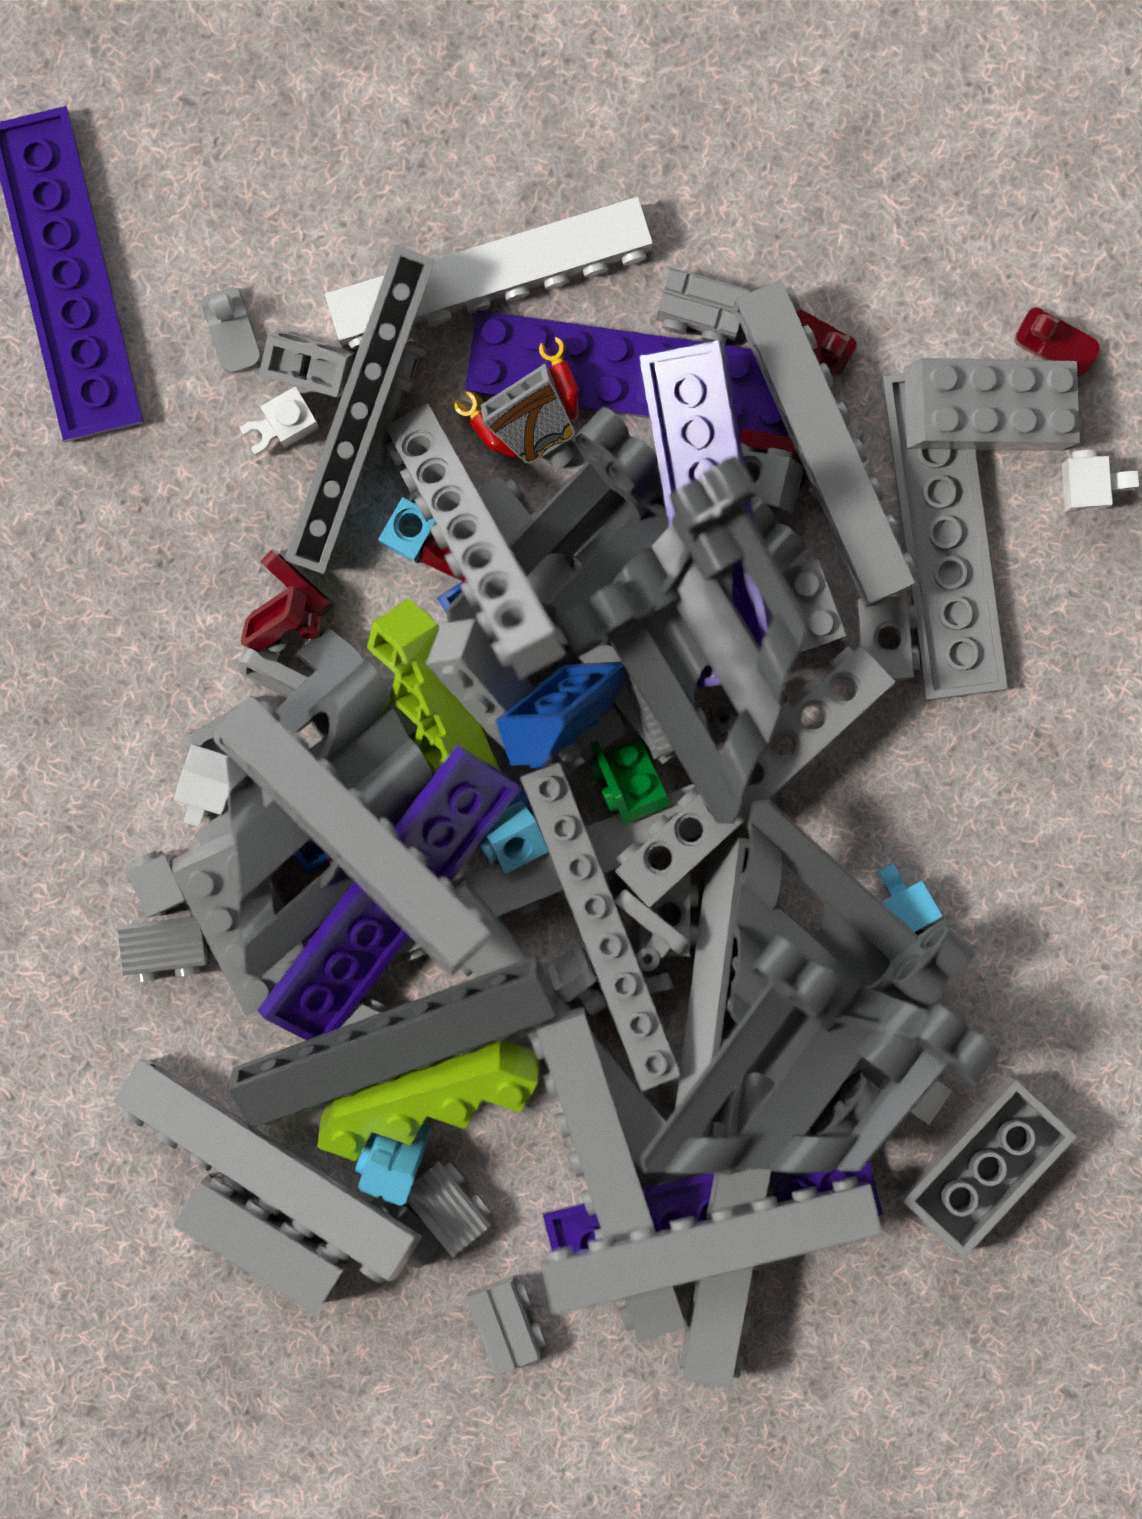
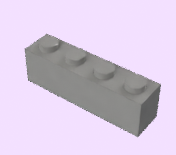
(475, 675)

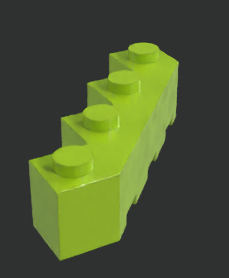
(403, 643)
(444, 1091)

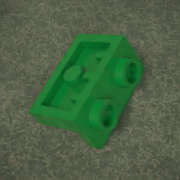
(630, 780)

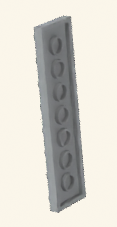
(951, 554)

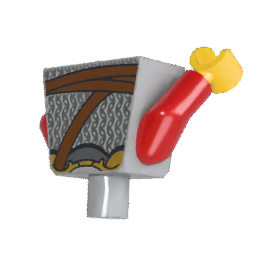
(530, 415)

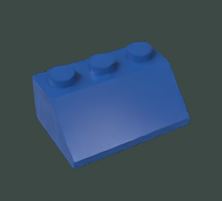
(559, 711)

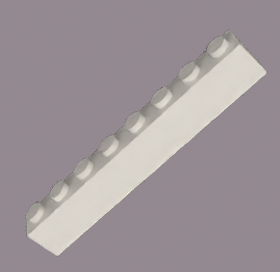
(508, 268)

